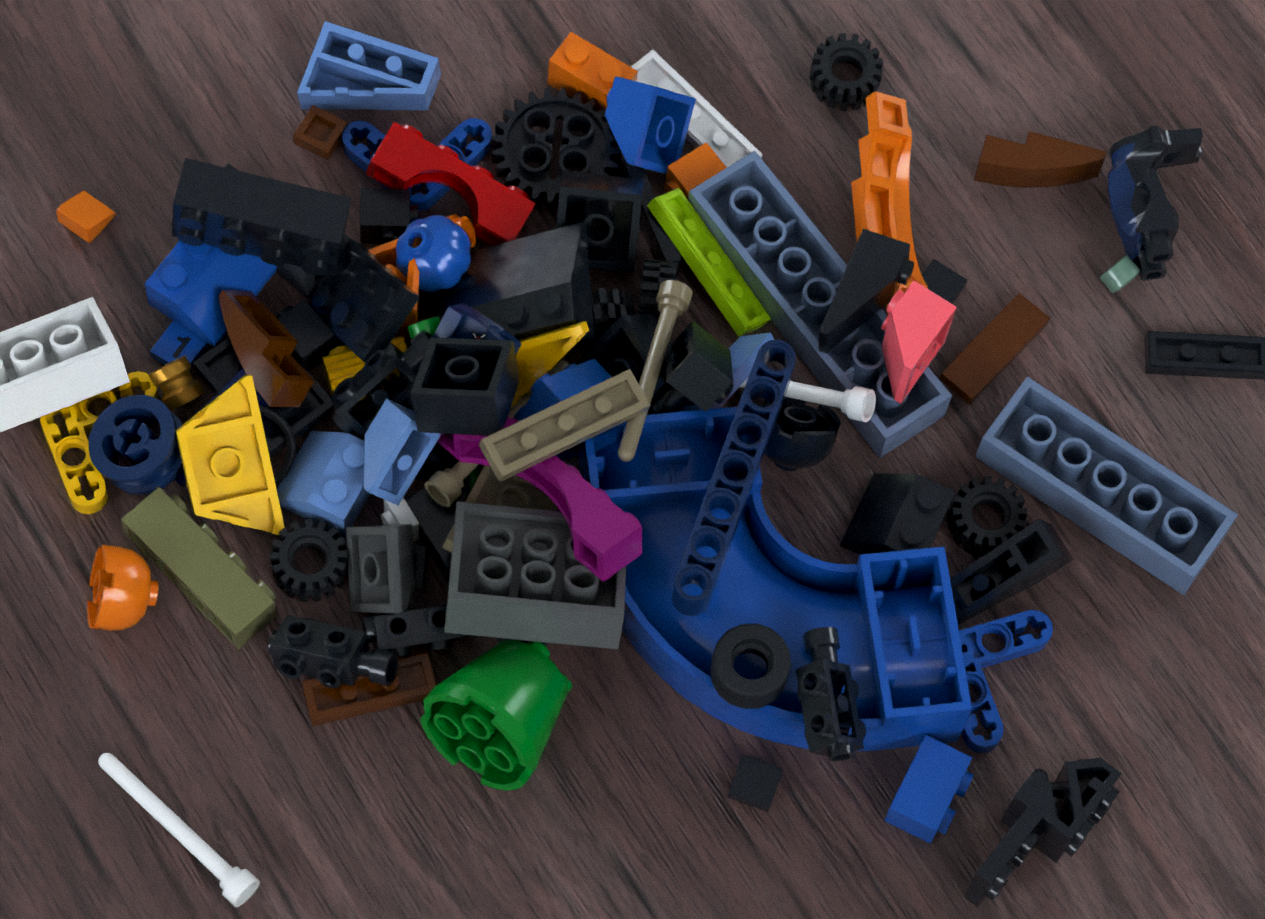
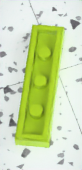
(709, 262)

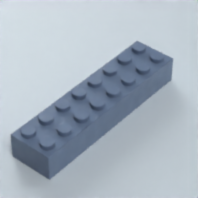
(795, 281)

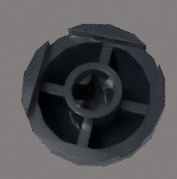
(801, 435)

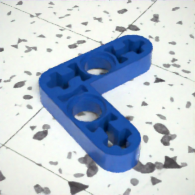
(455, 140)
(978, 657)

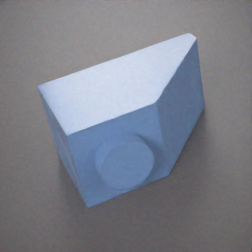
(394, 452)

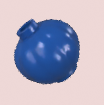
(439, 257)

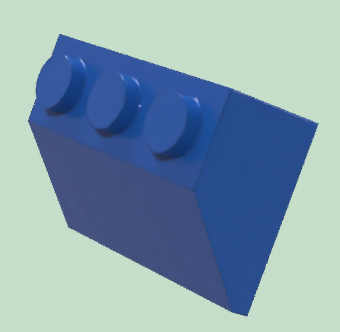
(191, 280)

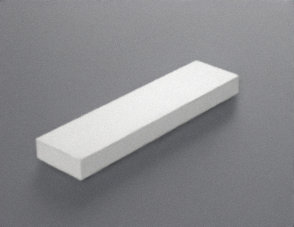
(706, 122)

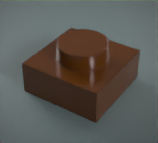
(320, 132)

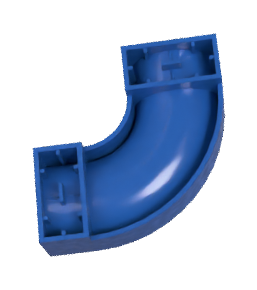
(888, 608)

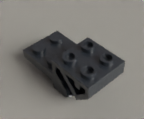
(1050, 818)

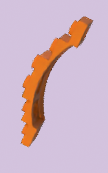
(883, 190)

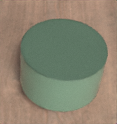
(1120, 274)

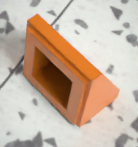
(84, 216)

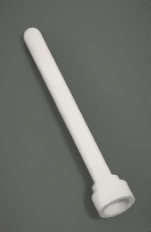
(855, 402)
(236, 883)

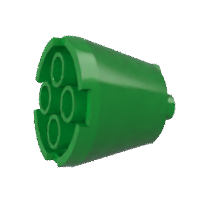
(498, 712)

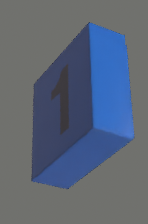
(176, 343)

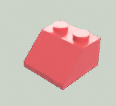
(913, 335)

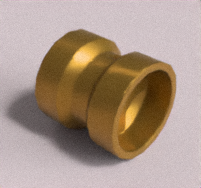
(176, 383)

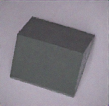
(381, 568)

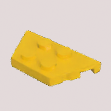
(230, 461)

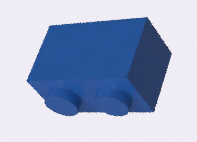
(928, 789)

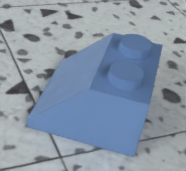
(326, 480)

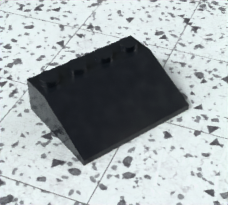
(526, 284)

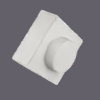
(400, 514)

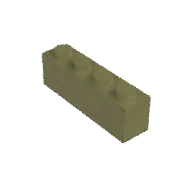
(199, 567)

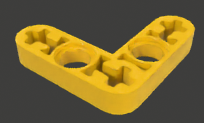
(79, 423)

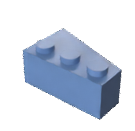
(366, 74)

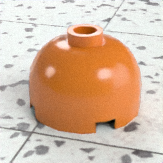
(120, 589)

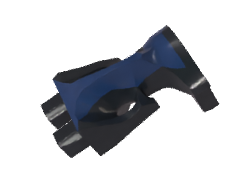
(1137, 198)

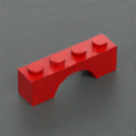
(410, 160)

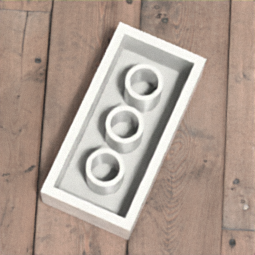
(57, 363)

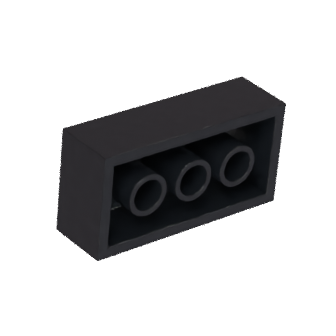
(259, 217)

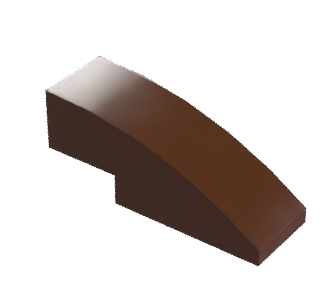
(1037, 163)
(264, 349)

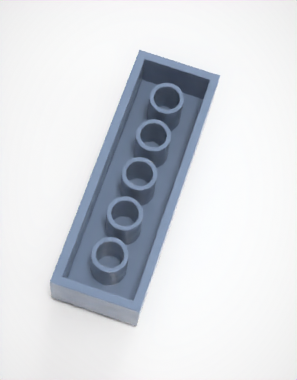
(1105, 485)

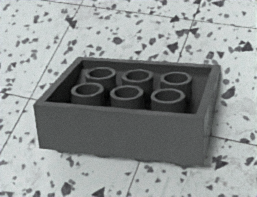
(521, 581)

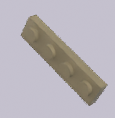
(564, 425)

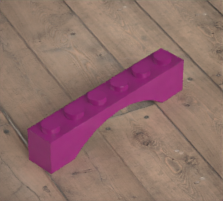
(601, 532)

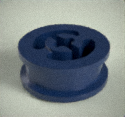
(125, 431)

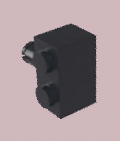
(696, 370)

